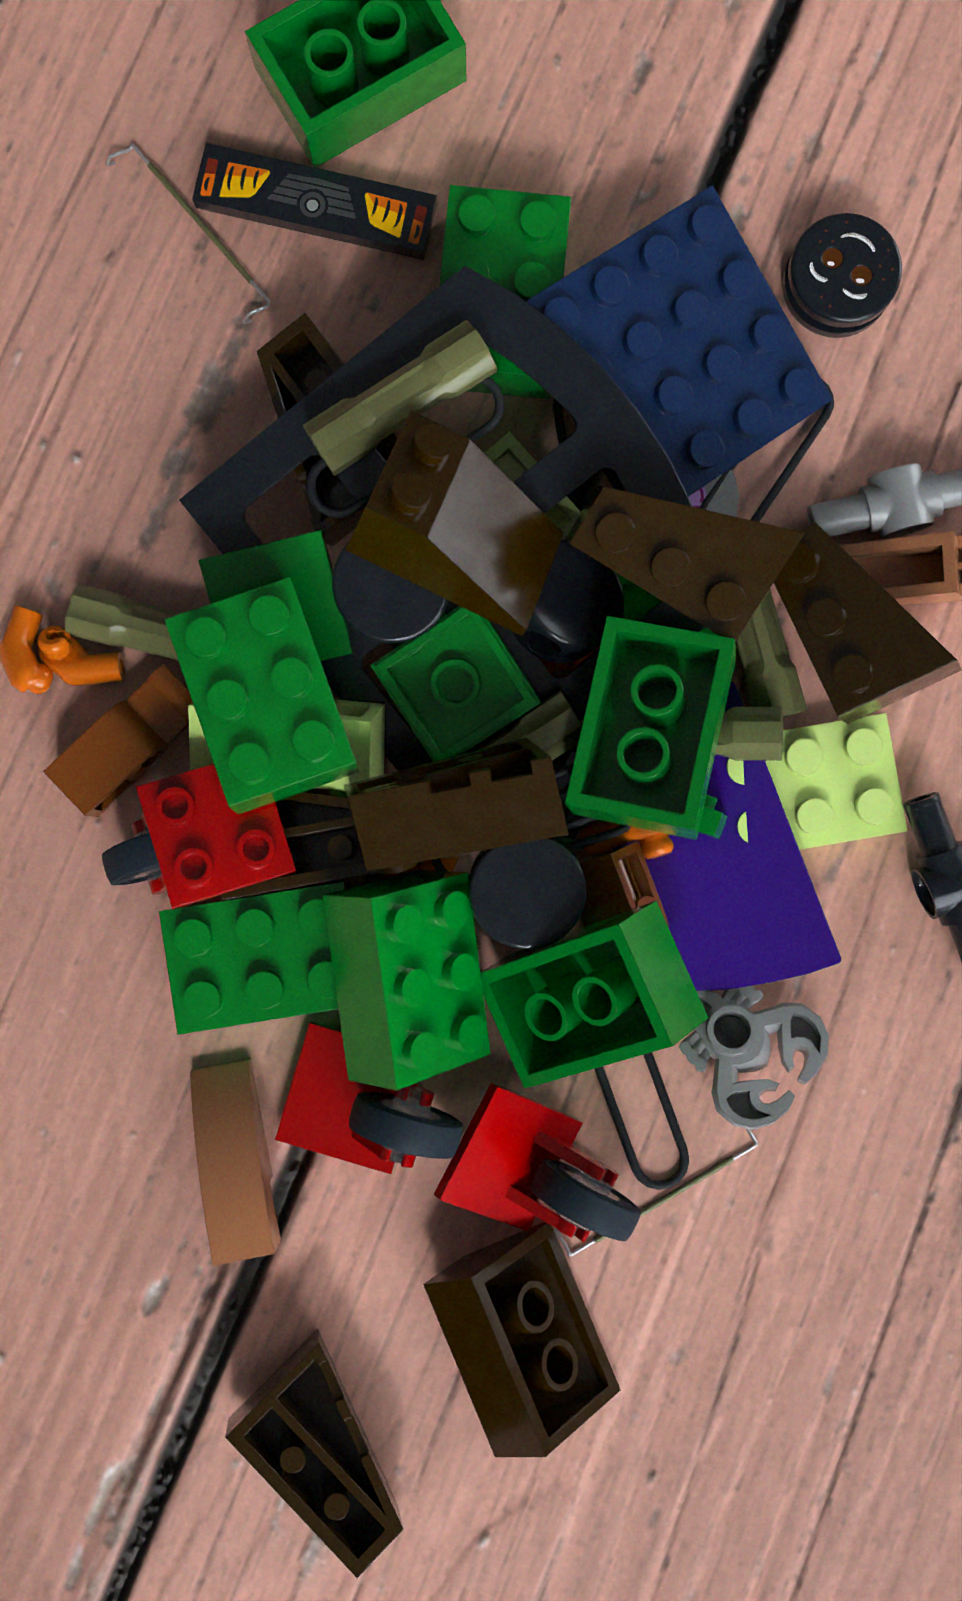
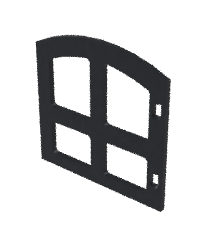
(606, 436)

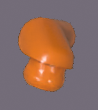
(18, 656)
(74, 663)
(652, 843)

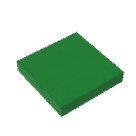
(310, 568)
(456, 683)

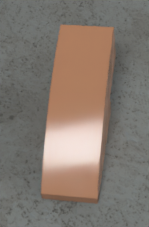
(914, 567)
(233, 1163)

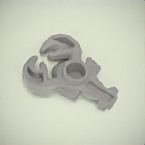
(741, 1044)

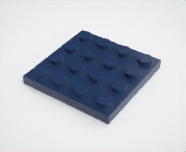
(690, 339)

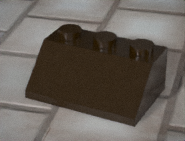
(523, 1342)

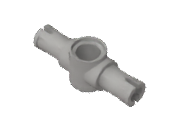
(891, 503)

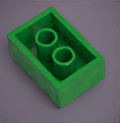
(355, 66)
(513, 242)
(261, 696)
(651, 727)
(250, 959)
(407, 977)
(593, 997)

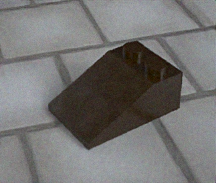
(457, 526)

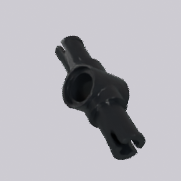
(940, 863)

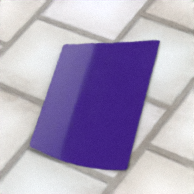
(739, 906)

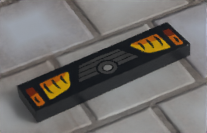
(314, 201)

